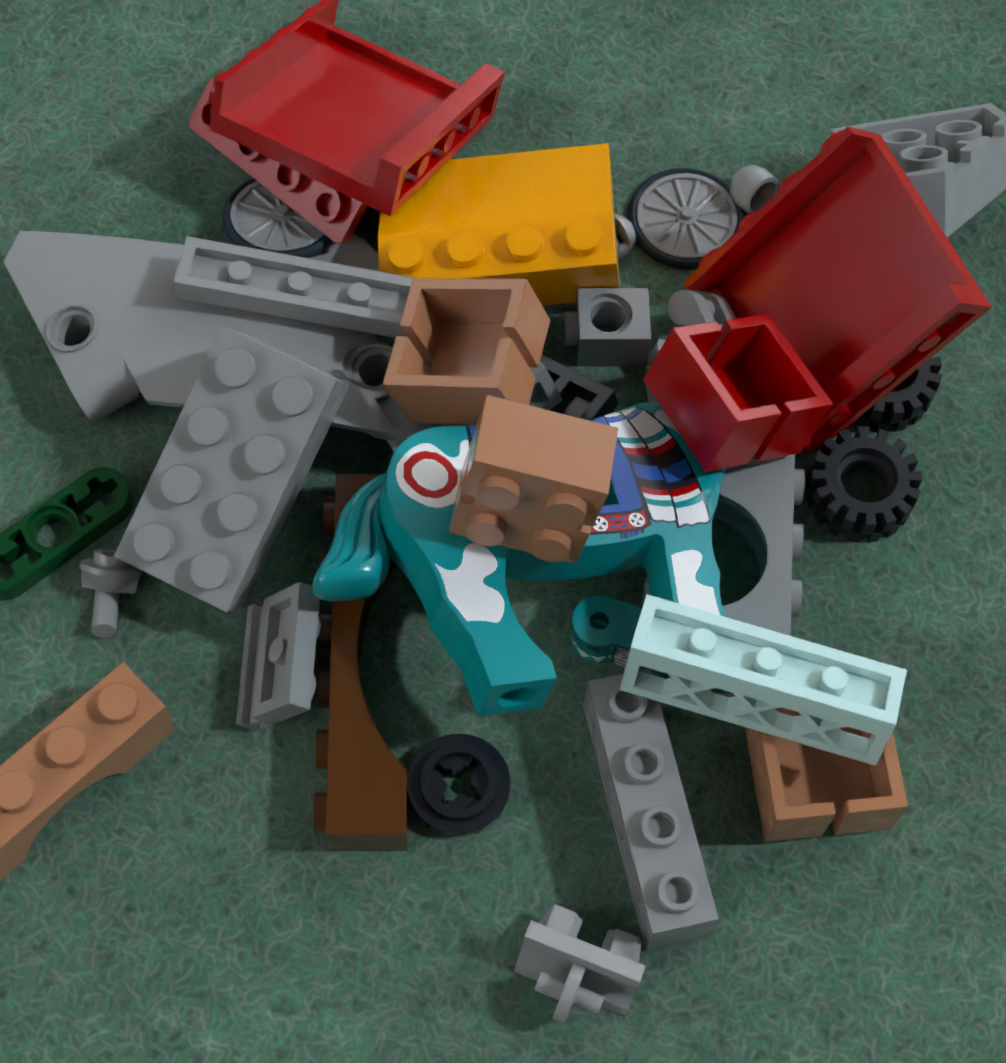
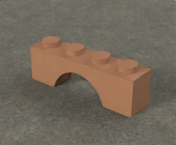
(88, 742)

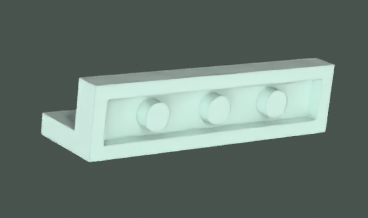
(764, 674)

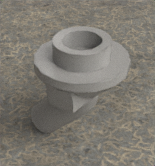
(108, 578)

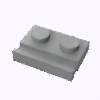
(279, 657)

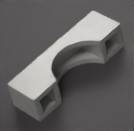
(759, 505)

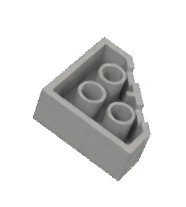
(950, 158)

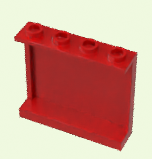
(349, 110)
(848, 275)

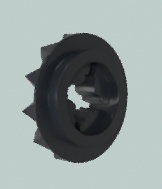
(455, 756)

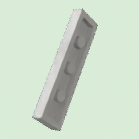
(291, 287)

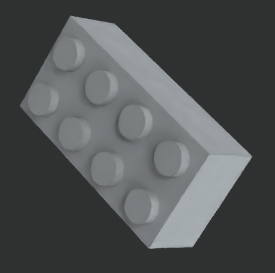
(231, 470)

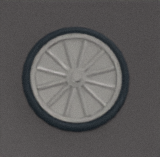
(683, 216)
(264, 222)

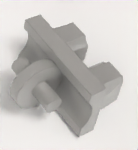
(577, 970)

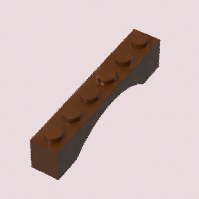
(365, 780)

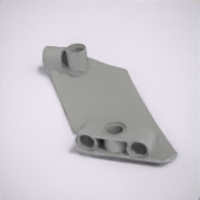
(150, 343)

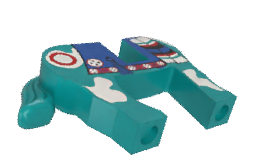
(651, 519)

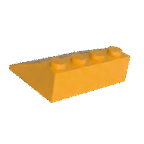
(511, 218)

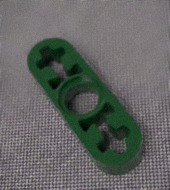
(56, 509)

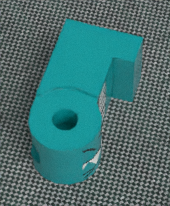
(605, 630)

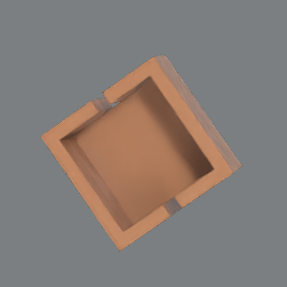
(478, 345)
(533, 480)
(809, 788)

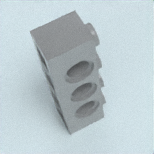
(649, 815)

